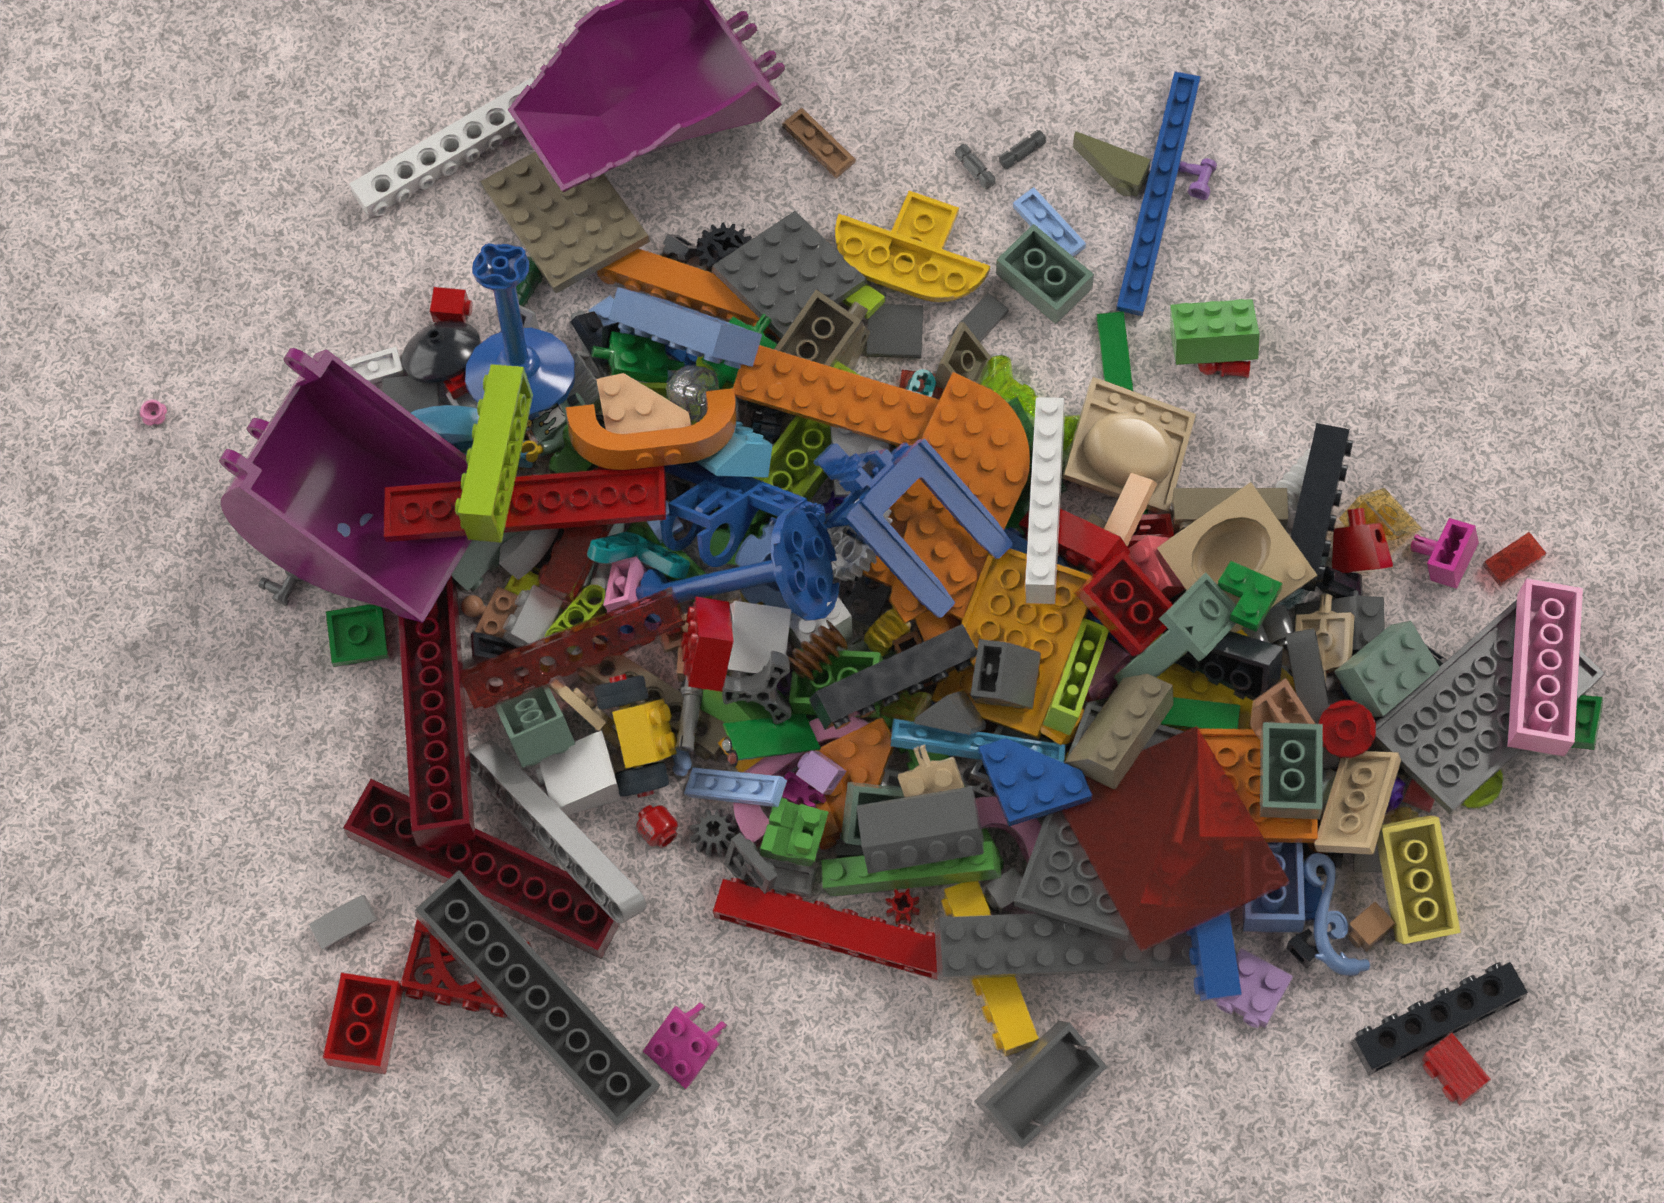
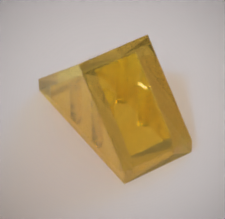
(908, 706)

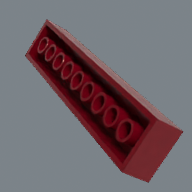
(436, 724)
(500, 872)

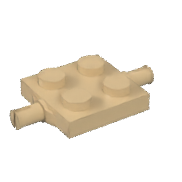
(1333, 633)
(584, 706)
(930, 775)

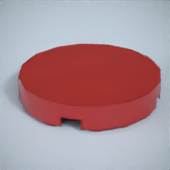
(1347, 729)

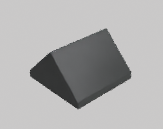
(953, 714)

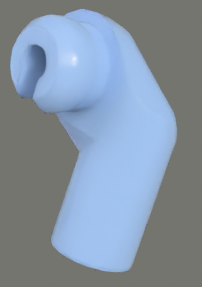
(682, 762)

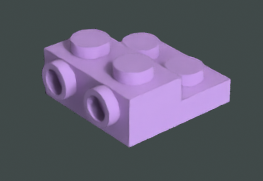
(1260, 987)

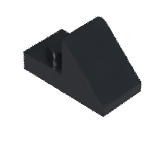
(594, 333)

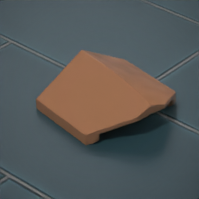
(1278, 706)

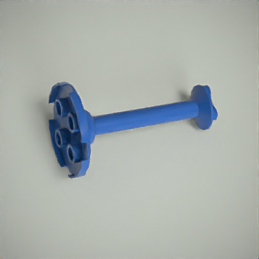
(542, 354)
(798, 565)

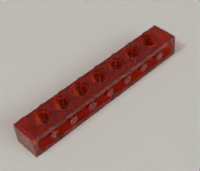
(581, 635)

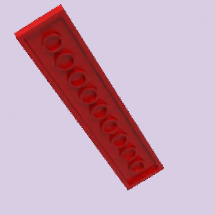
(535, 503)

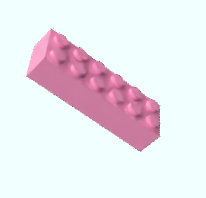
(1545, 667)

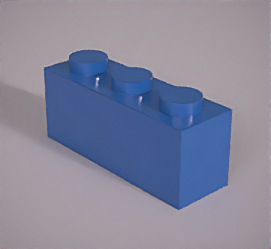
(1214, 959)

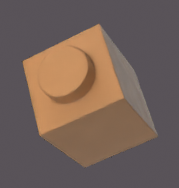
(1369, 927)

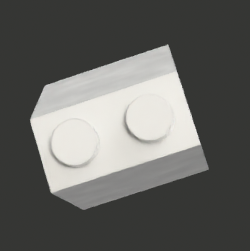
(800, 629)
(755, 634)
(580, 776)

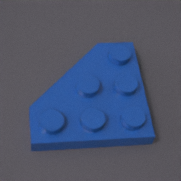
(1031, 782)

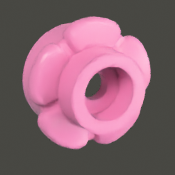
(153, 406)

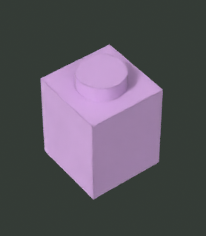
(820, 772)

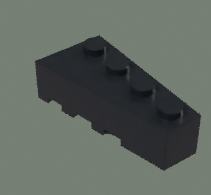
(1240, 664)

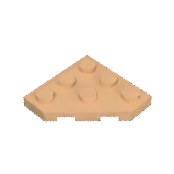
(636, 408)

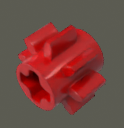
(908, 911)

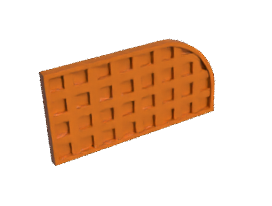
(987, 451)

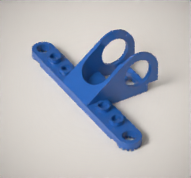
(739, 503)

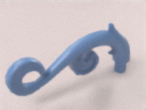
(1338, 963)

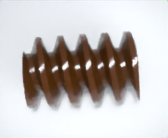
(818, 651)

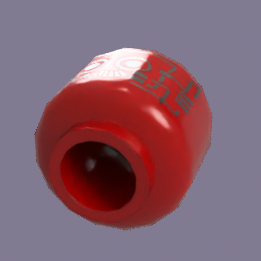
(657, 826)

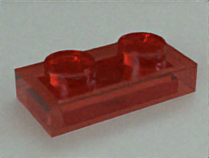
(1514, 559)

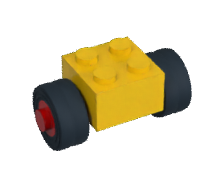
(642, 734)

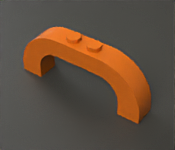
(657, 446)

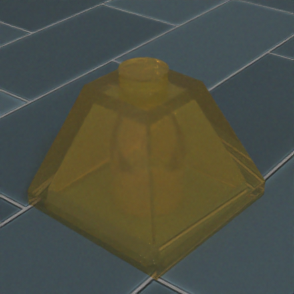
(1384, 509)

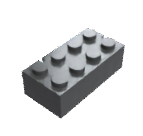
(1040, 1084)

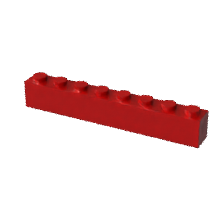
(827, 927)

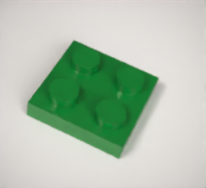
(357, 635)

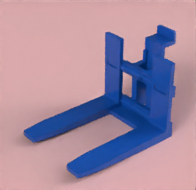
(879, 482)

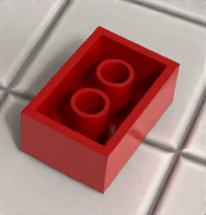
(1126, 603)
(707, 644)
(363, 1023)

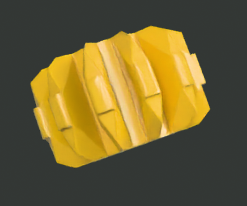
(884, 631)

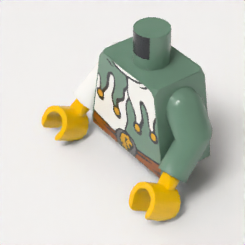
(547, 430)

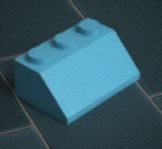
(742, 456)

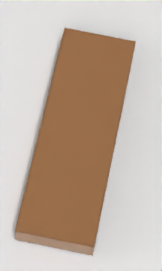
(818, 142)

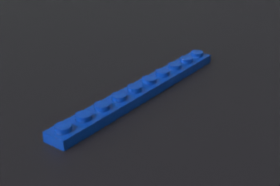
(1158, 194)

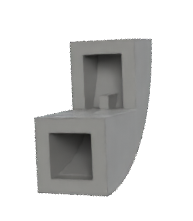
(525, 550)

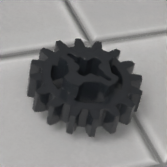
(718, 244)
(767, 423)

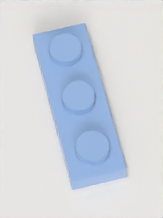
(1038, 211)

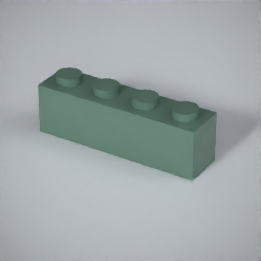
(476, 561)

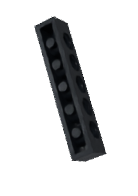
(1501, 977)

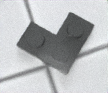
(747, 863)

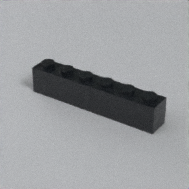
(1320, 495)
(894, 677)

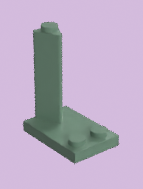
(1194, 625)

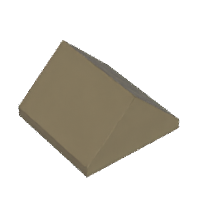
(963, 356)

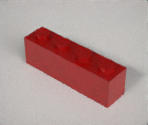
(1083, 541)

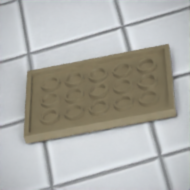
(568, 230)

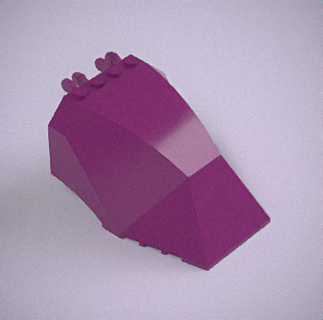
(640, 83)

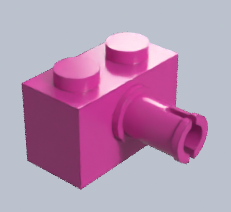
(1450, 553)

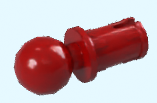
(1231, 368)

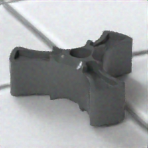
(762, 688)

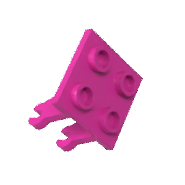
(682, 1046)

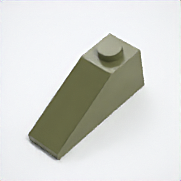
(1117, 166)

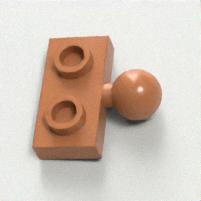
(493, 615)

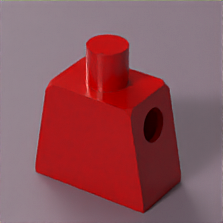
(1360, 545)

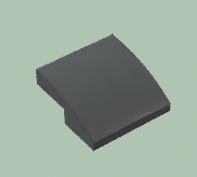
(411, 393)

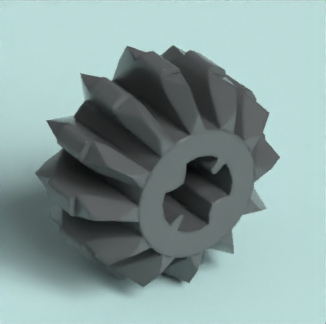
(701, 832)

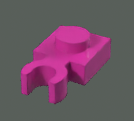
(799, 791)

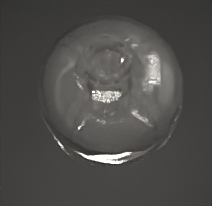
(689, 387)

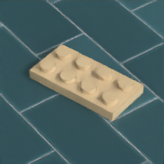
(1358, 803)

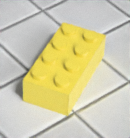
(1417, 880)

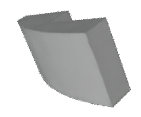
(343, 922)

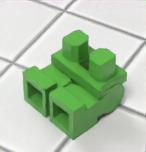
(793, 833)

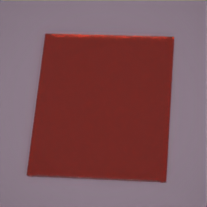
(1174, 841)

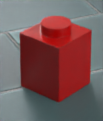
(450, 305)

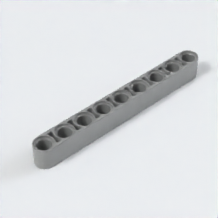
(556, 832)

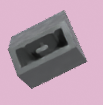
(1005, 674)

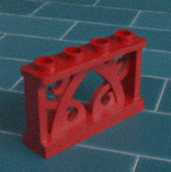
(439, 974)

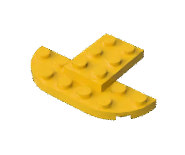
(912, 253)

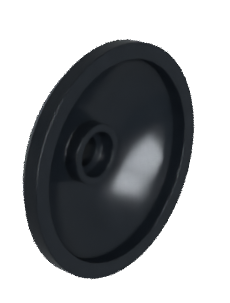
(440, 351)

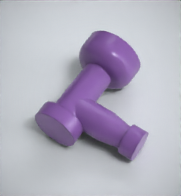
(1199, 188)

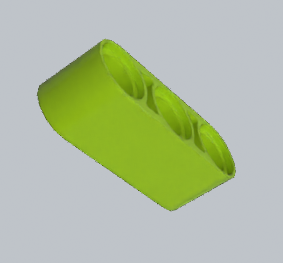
(580, 609)

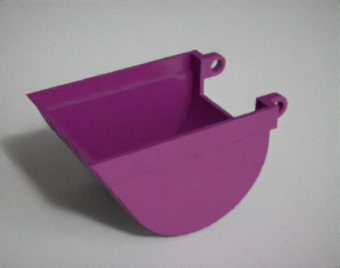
(329, 465)

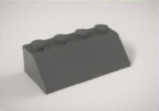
(920, 829)

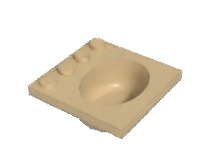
(1126, 435)
(1240, 532)

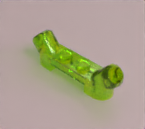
(1001, 381)

